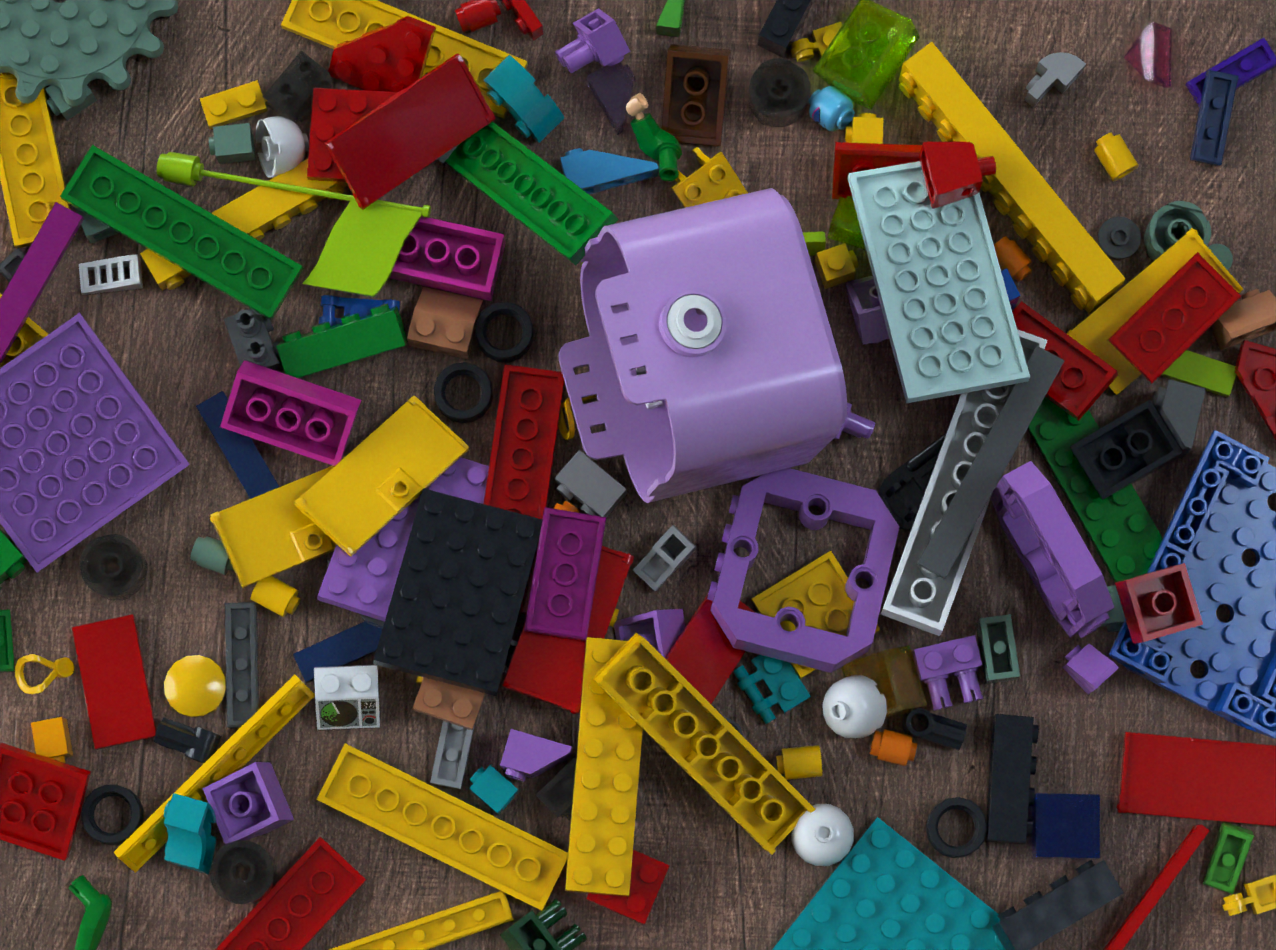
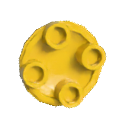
(195, 686)

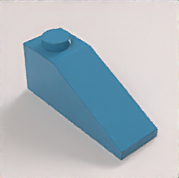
(602, 171)

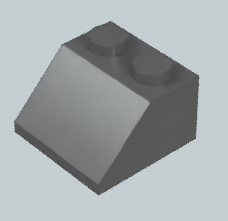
(1180, 409)

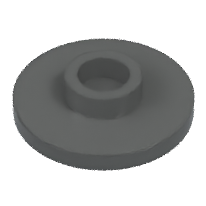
(1119, 237)

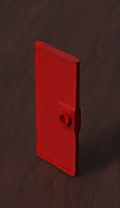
(410, 131)
(554, 666)
(1198, 779)

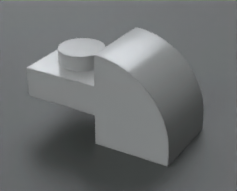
(1056, 70)
(665, 558)

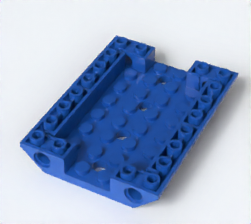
(1210, 530)

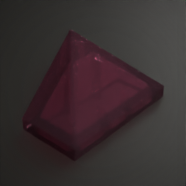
(1152, 54)

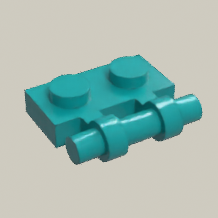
(781, 681)

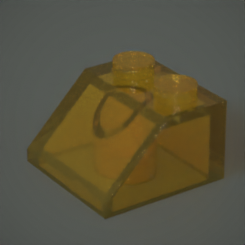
(895, 678)

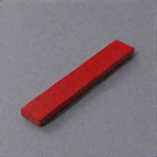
(1157, 888)

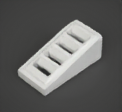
(134, 282)

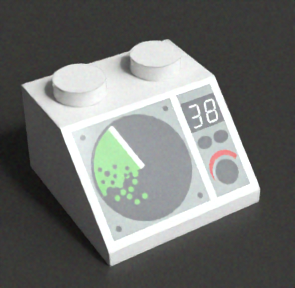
(347, 697)

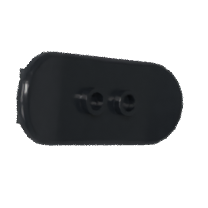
(906, 486)

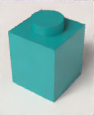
(493, 788)

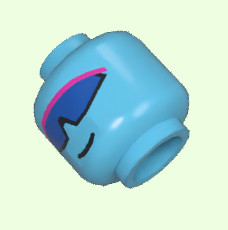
(831, 108)

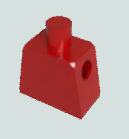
(953, 171)

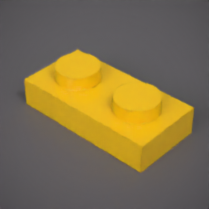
(233, 104)

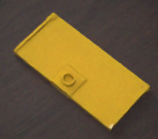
(1112, 314)
(381, 476)
(271, 533)

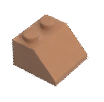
(1246, 319)
(444, 322)

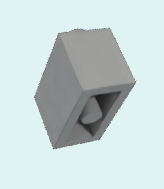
(589, 486)

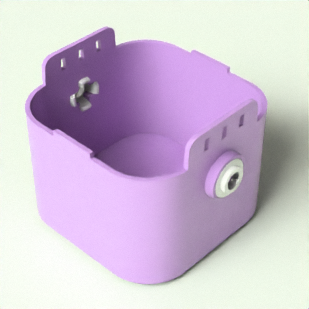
(704, 347)

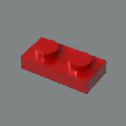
(526, 19)

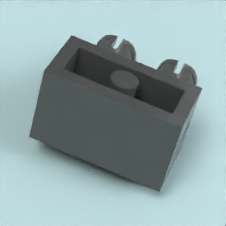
(252, 339)

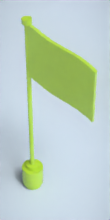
(360, 245)

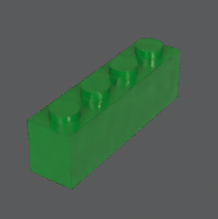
(343, 342)

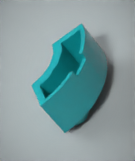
(515, 90)
(189, 833)

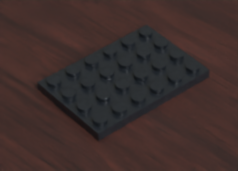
(458, 592)

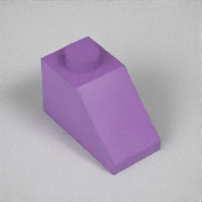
(1089, 667)

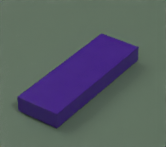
(1246, 64)

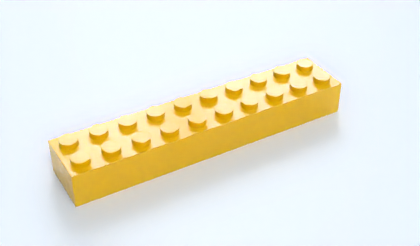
(1017, 184)

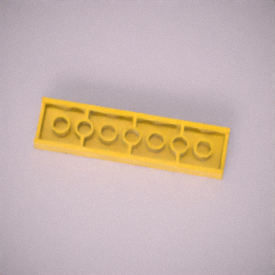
(702, 742)

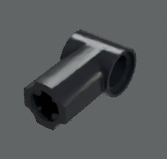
(937, 729)
(193, 742)

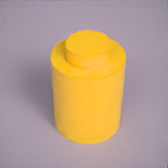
(1115, 156)
(276, 596)
(800, 762)

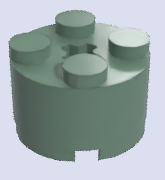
(1173, 217)

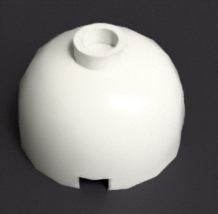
(281, 145)
(854, 707)
(823, 835)

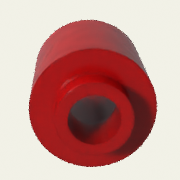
(477, 14)

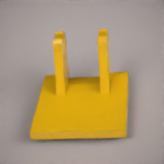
(709, 183)

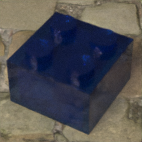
(1066, 826)

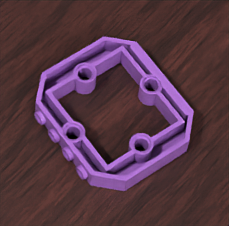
(839, 503)
(1052, 550)

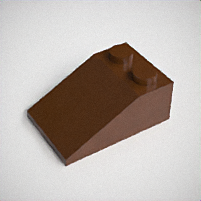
(696, 93)

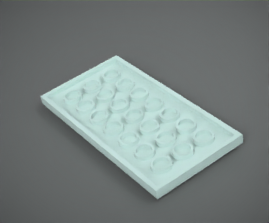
(937, 286)

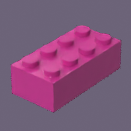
(451, 258)
(290, 413)

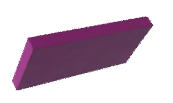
(565, 574)

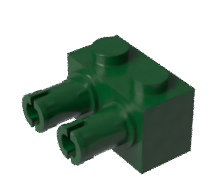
(533, 934)

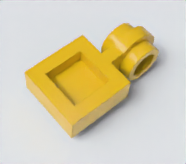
(803, 49)
(1260, 896)

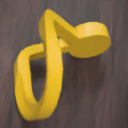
(562, 427)
(61, 668)

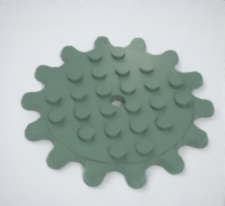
(76, 42)

